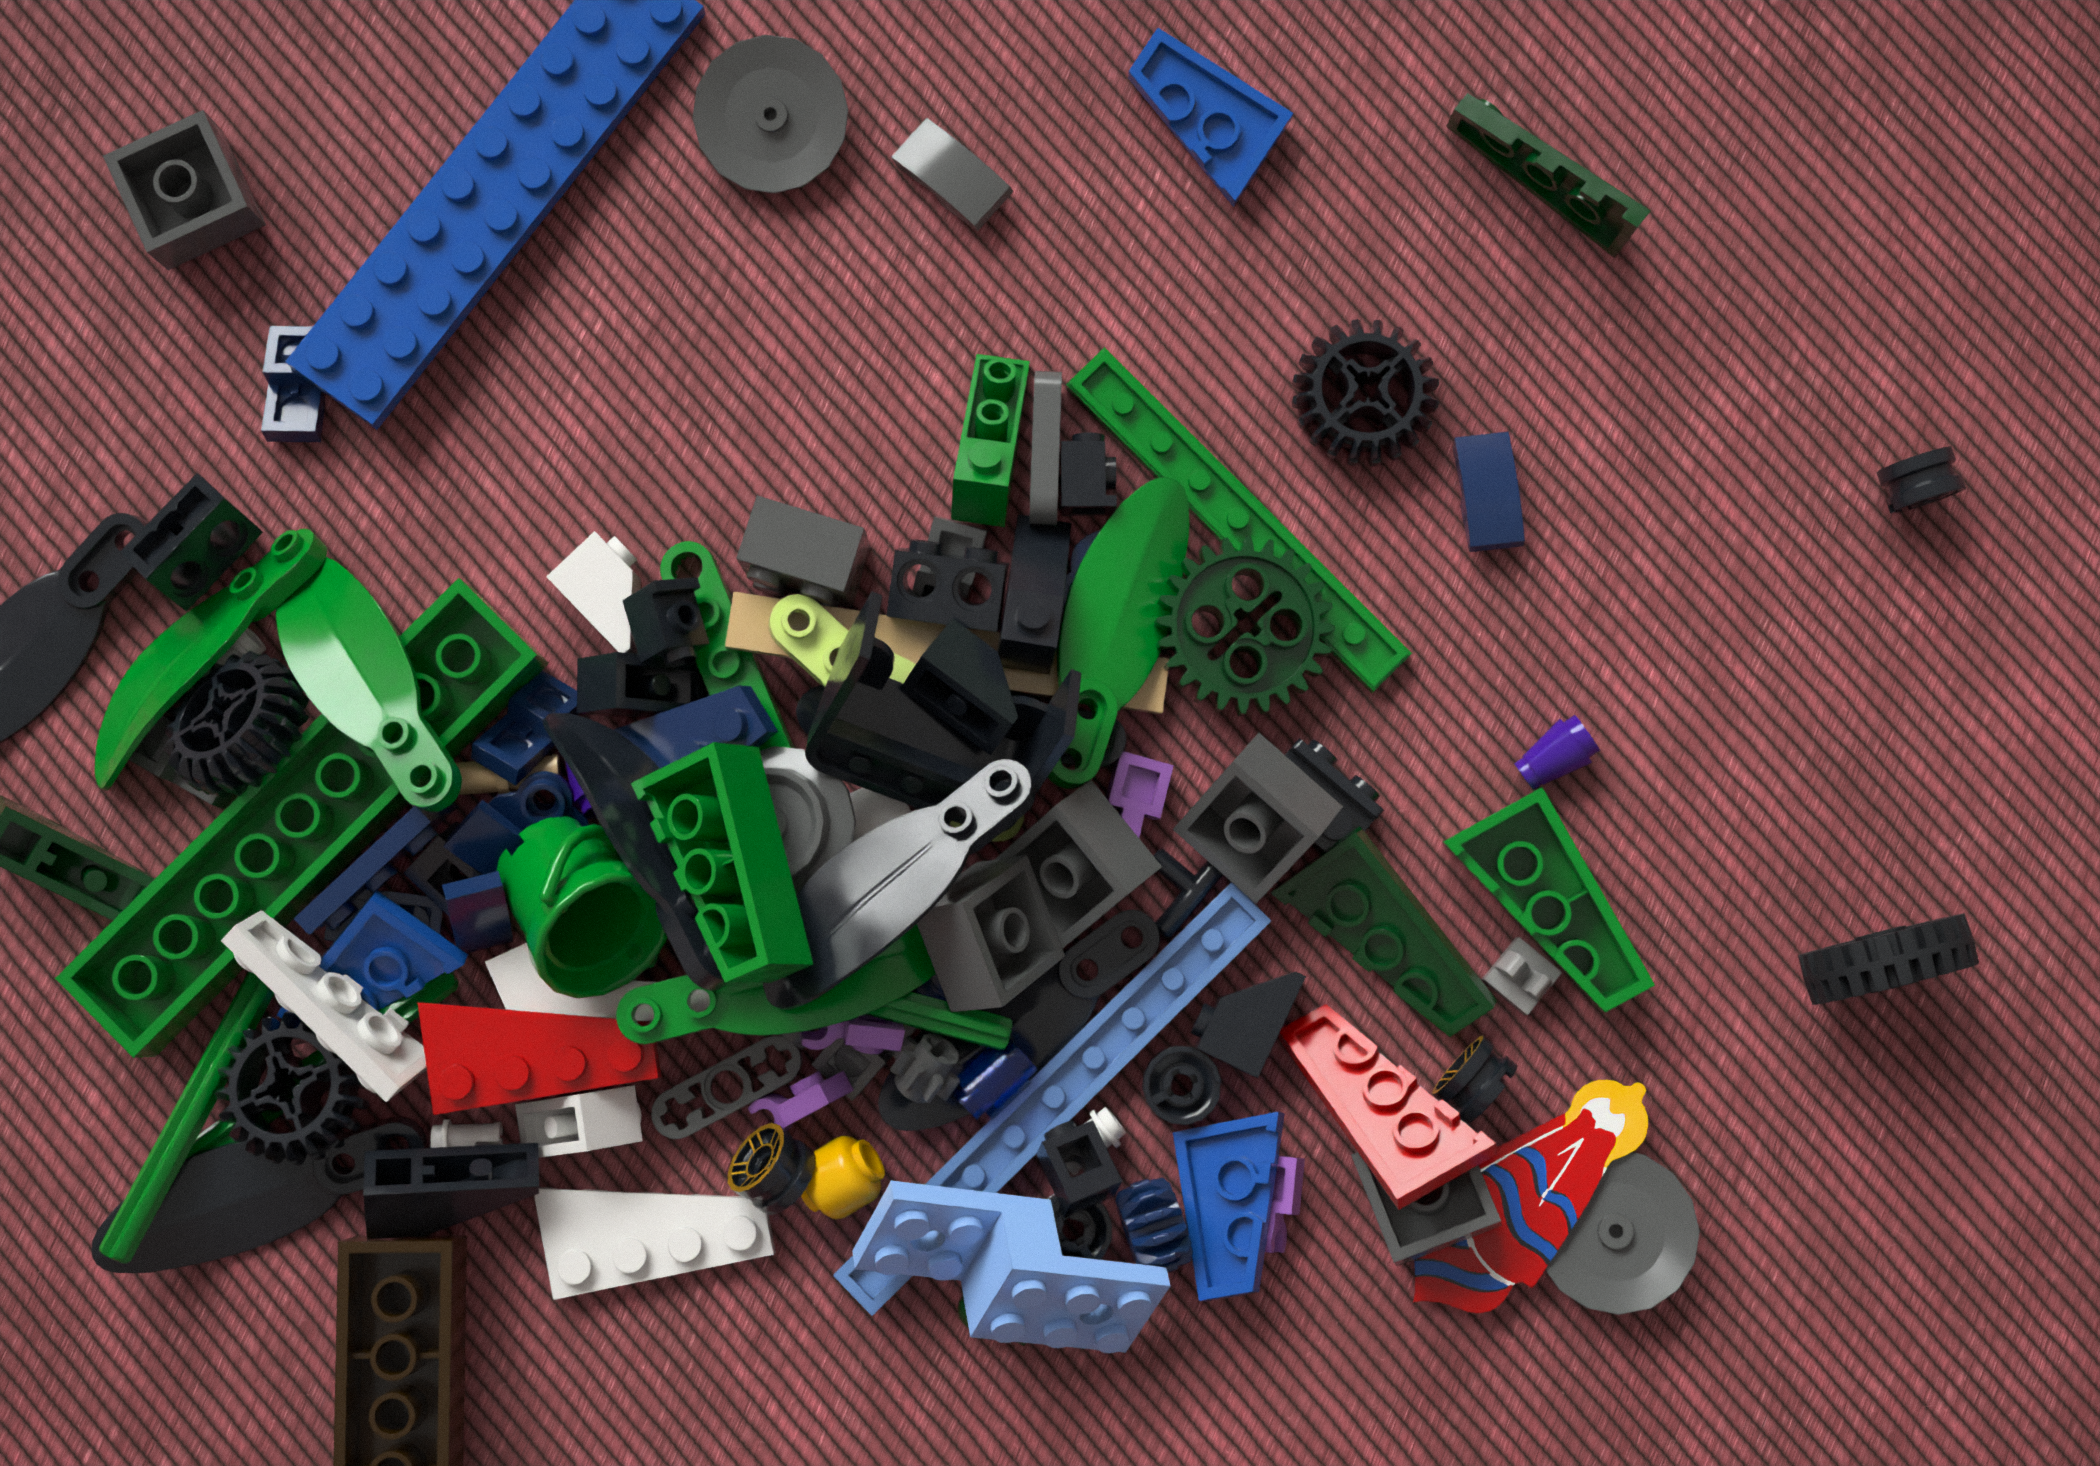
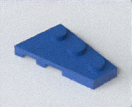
(1210, 112)
(389, 953)
(1227, 1200)

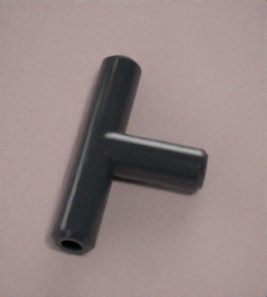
(1191, 887)

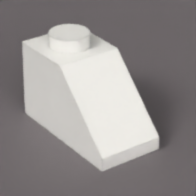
(596, 582)
(581, 1121)

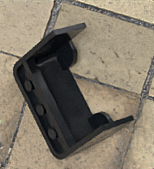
(899, 748)

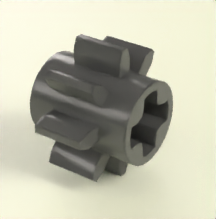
(926, 1068)

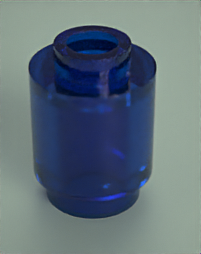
(994, 1080)

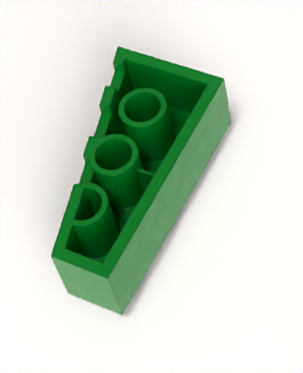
(731, 859)
(1548, 889)

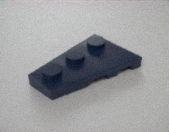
(724, 717)
(372, 869)

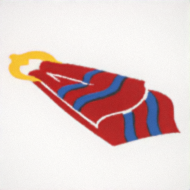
(1539, 1193)

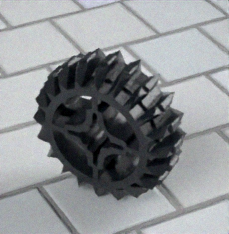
(1350, 374)
(236, 725)
(248, 1100)

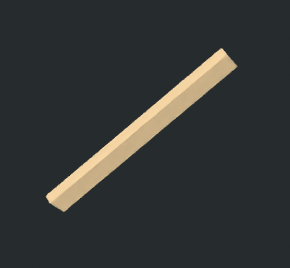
(910, 639)

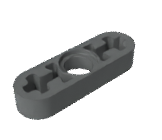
(1045, 447)
(697, 1119)

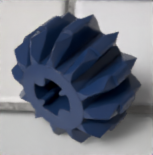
(1154, 1224)

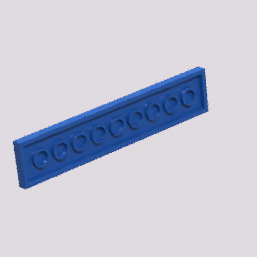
(488, 200)

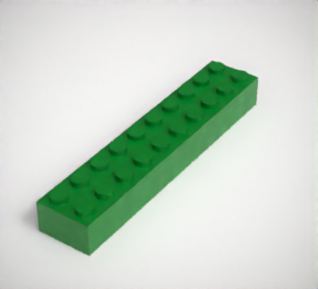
(289, 835)

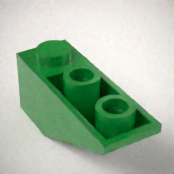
(989, 441)

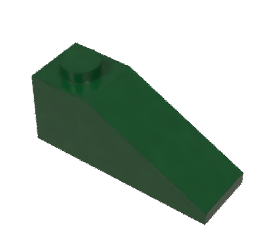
(66, 862)

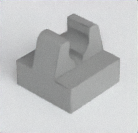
(1521, 976)

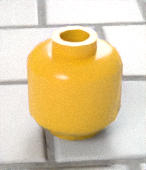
(844, 1177)

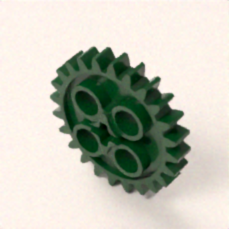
(1211, 591)

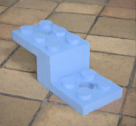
(1009, 1267)

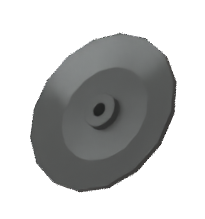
(770, 114)
(810, 809)
(1630, 1240)

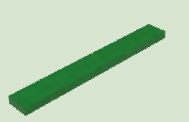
(1230, 508)

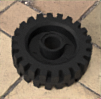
(1888, 959)

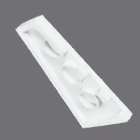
(329, 1005)
(632, 1237)

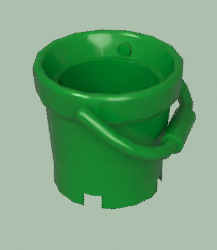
(579, 908)

